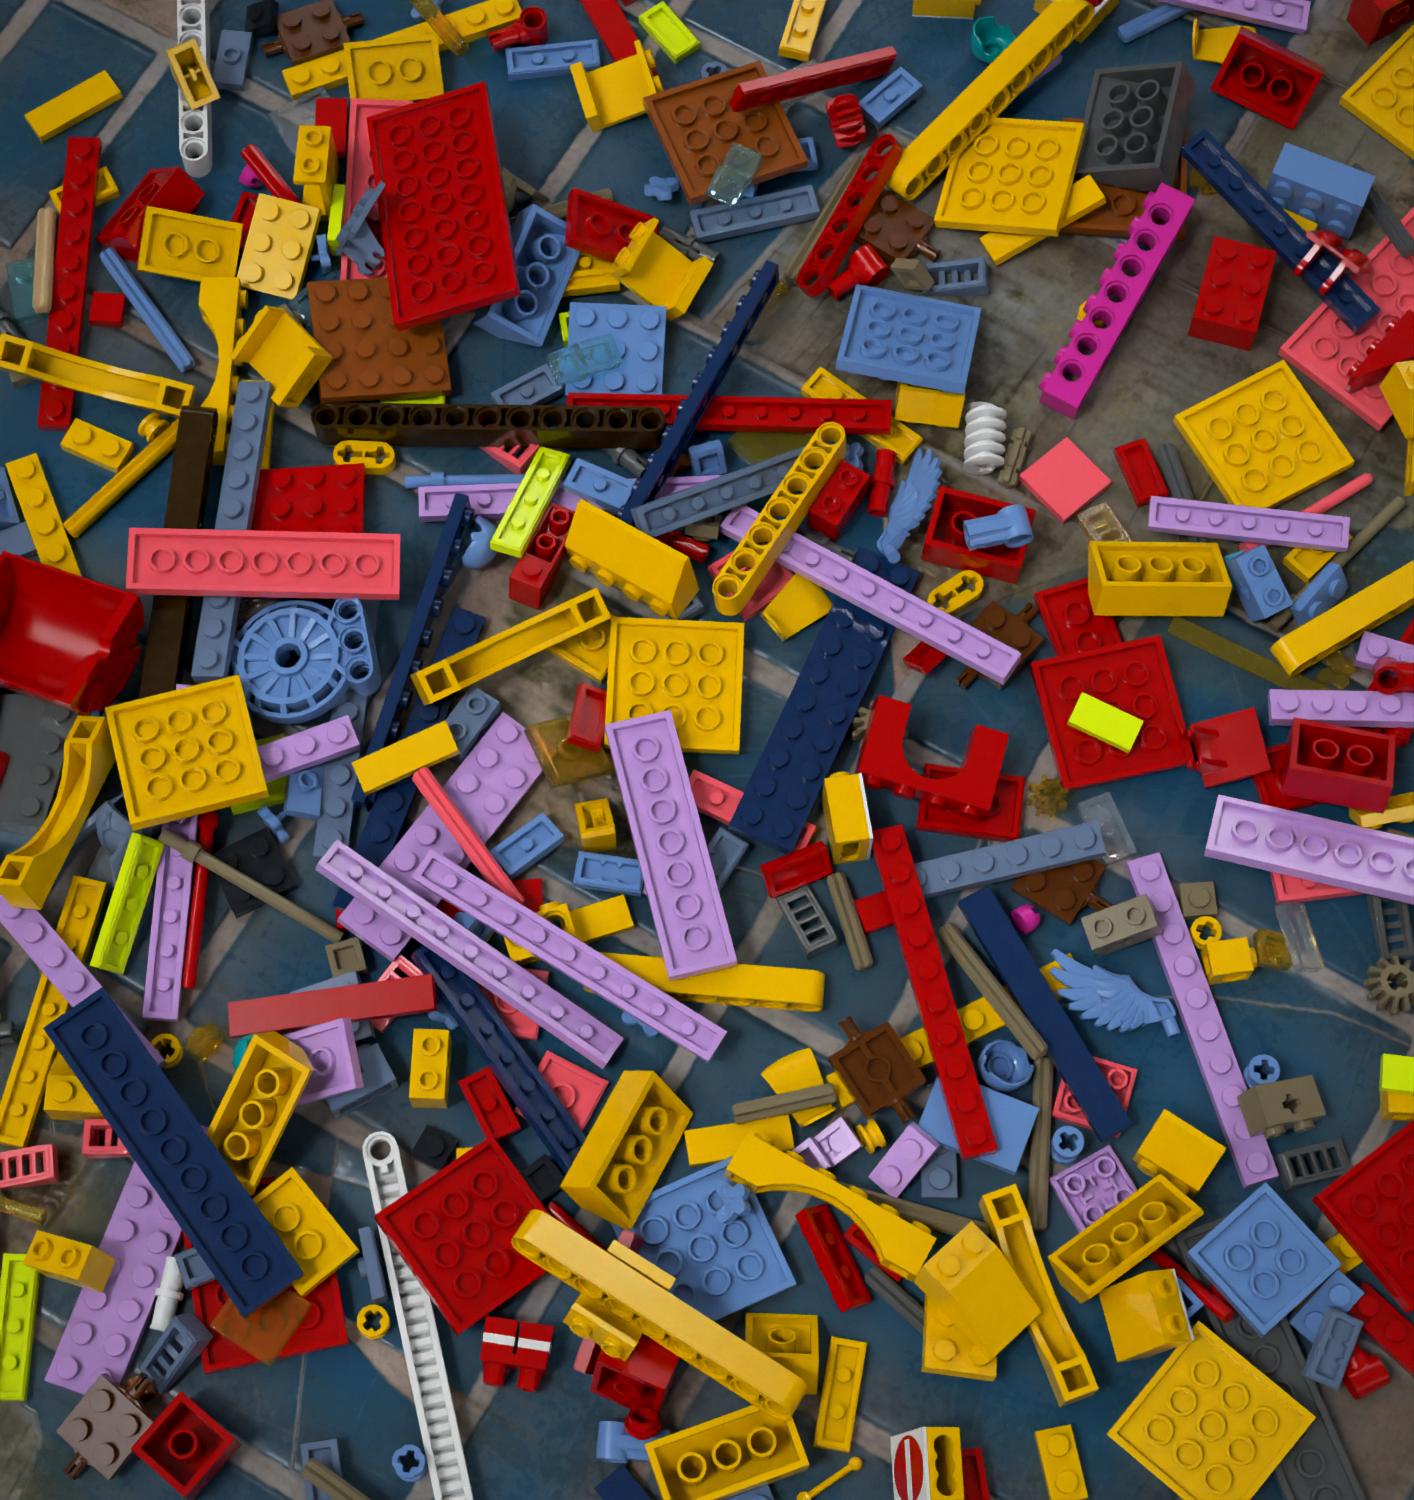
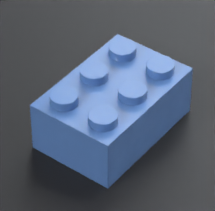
(1319, 189)

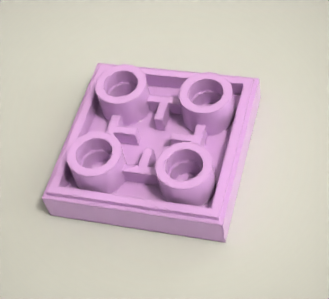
(1092, 1187)

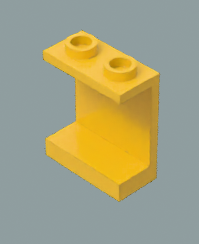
(617, 89)
(316, 166)
(659, 270)
(282, 355)
(601, 1326)

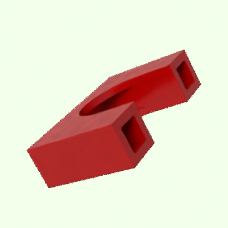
(885, 765)

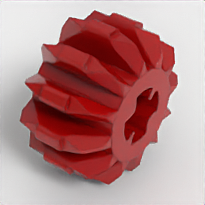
(845, 120)

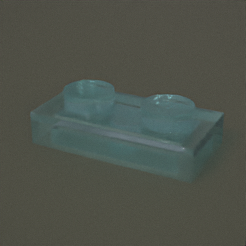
(21, 286)

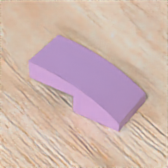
(830, 1146)

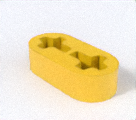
(366, 453)
(952, 587)

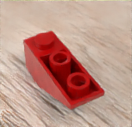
(1384, 353)
(542, 559)

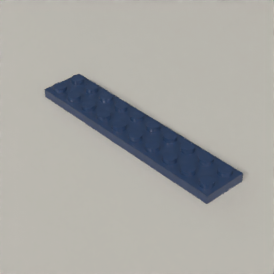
(817, 716)
(174, 1153)

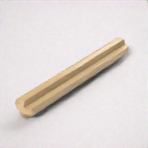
(44, 260)

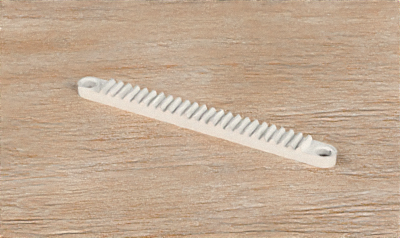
(419, 1339)

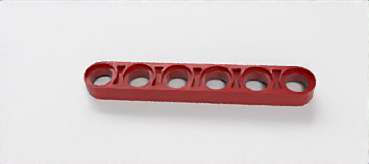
(853, 216)

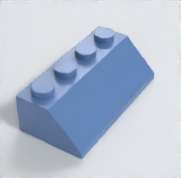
(543, 274)

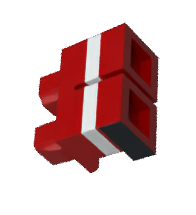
(531, 1356)

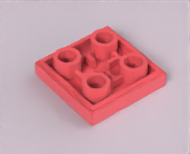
(1119, 1077)

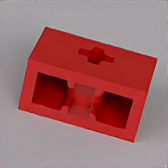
(838, 500)

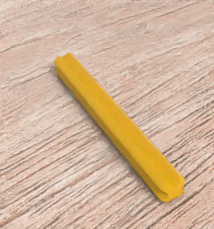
(122, 481)

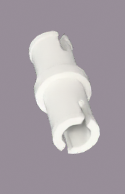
(167, 1295)

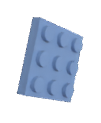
(639, 340)
(1263, 1259)

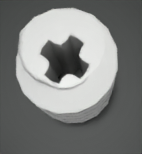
(984, 438)

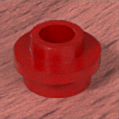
(642, 1423)

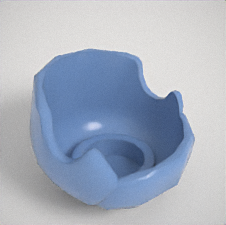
(478, 543)
(1004, 1066)

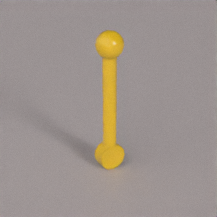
(854, 1464)

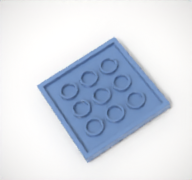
(908, 339)
(714, 1263)

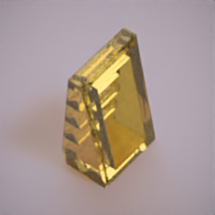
(1109, 518)

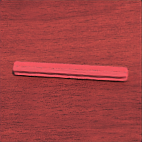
(464, 834)

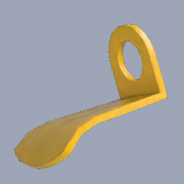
(1213, 43)
(796, 607)
(794, 1073)

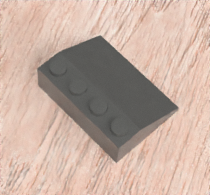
(1135, 125)
(34, 739)

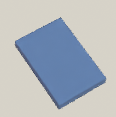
(1008, 1117)

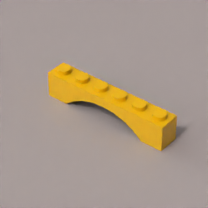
(221, 309)
(94, 378)
(510, 646)
(33, 868)
(764, 1168)
(1052, 1336)

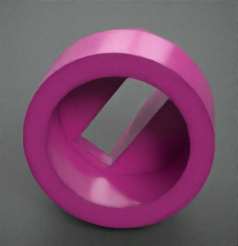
(249, 178)
(1025, 919)

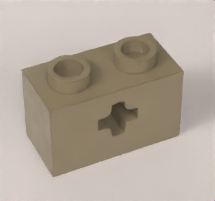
(1122, 925)
(1281, 1106)

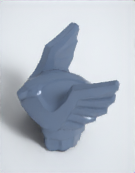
(113, 830)

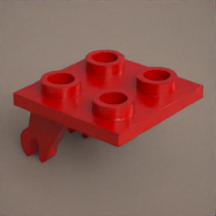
(1330, 241)
(1227, 748)

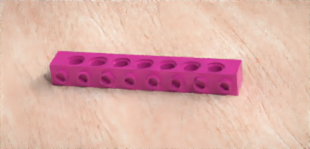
(1174, 210)

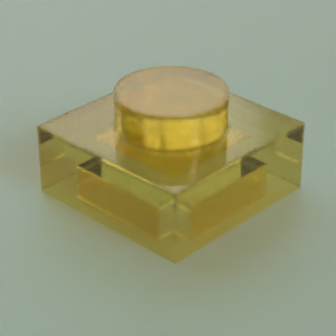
(1271, 950)
(203, 1041)

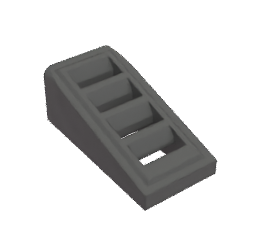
(1376, 916)
(819, 945)
(1288, 1176)

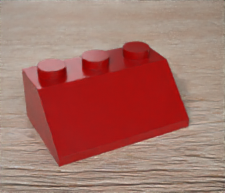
(1267, 78)
(160, 188)

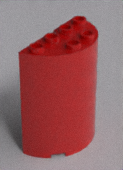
(65, 635)

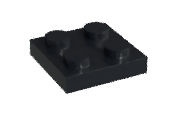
(260, 860)

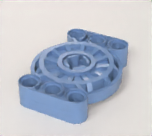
(325, 663)

